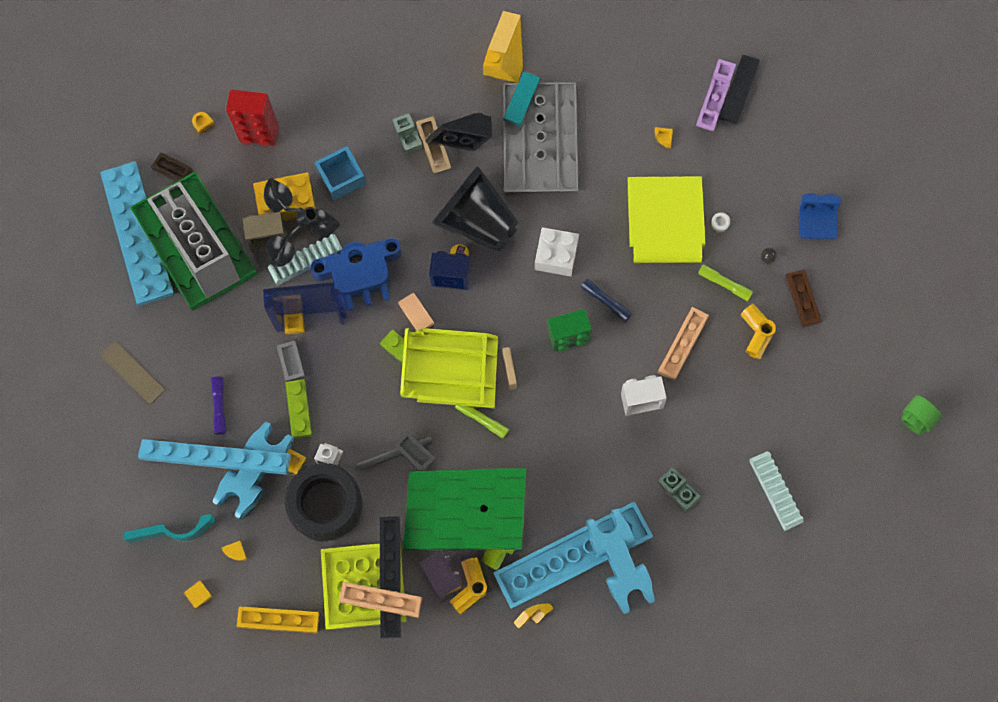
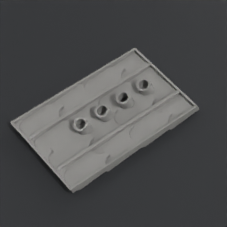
(545, 152)

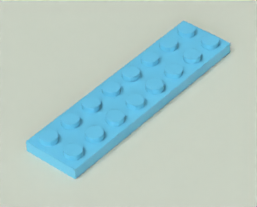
(145, 269)
(563, 560)

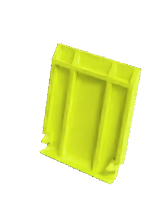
(666, 219)
(449, 367)

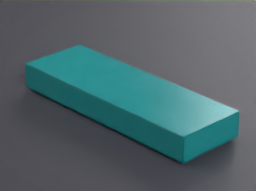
(521, 99)

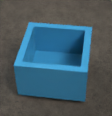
(340, 173)

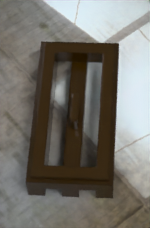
(163, 156)

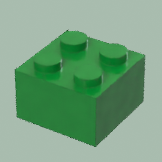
(569, 330)

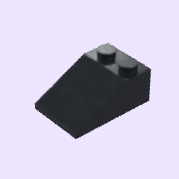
(463, 133)

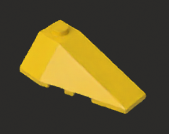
(504, 53)

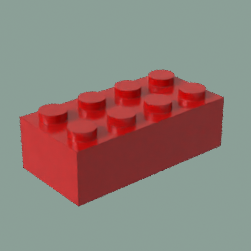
(252, 117)

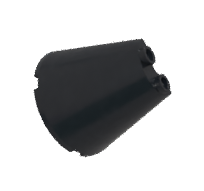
(478, 213)

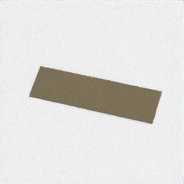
(132, 372)

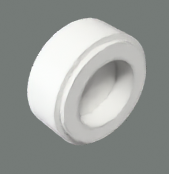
(720, 222)

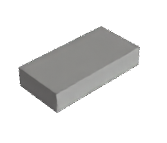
(290, 361)

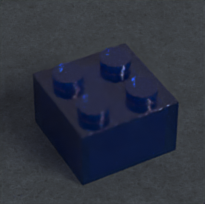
(450, 270)

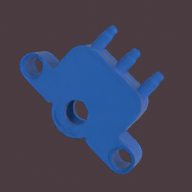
(361, 277)

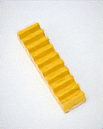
(278, 620)

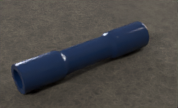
(615, 307)

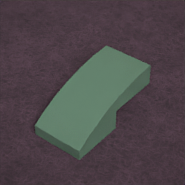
(407, 133)

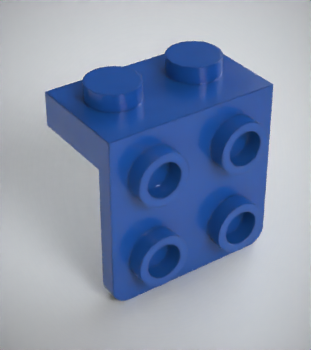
(818, 216)

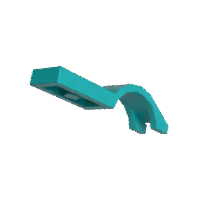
(205, 522)

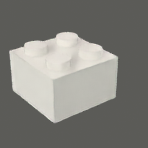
(556, 251)
(643, 395)

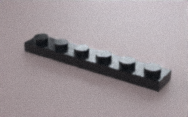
(390, 572)

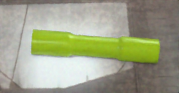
(735, 288)
(492, 425)

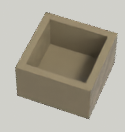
(262, 227)

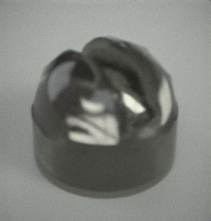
(765, 257)

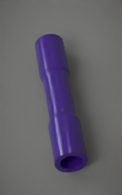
(219, 418)

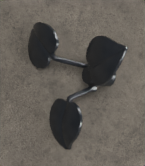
(279, 197)

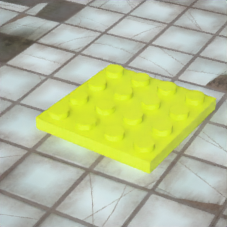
(356, 566)

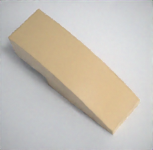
(435, 153)

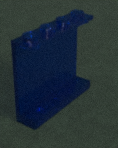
(303, 299)

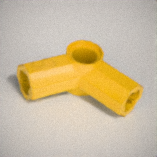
(760, 340)
(474, 576)

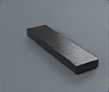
(739, 89)

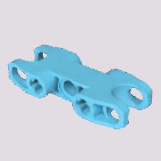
(245, 483)
(614, 546)

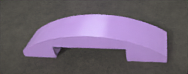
(716, 95)

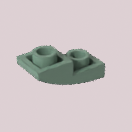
(679, 489)

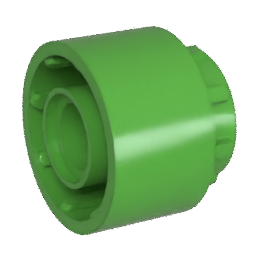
(921, 415)

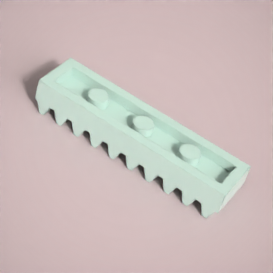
(302, 259)
(776, 490)

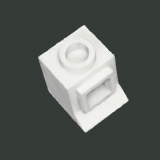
(328, 454)

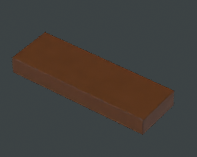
(803, 298)

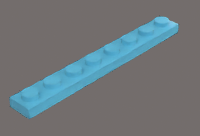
(214, 456)

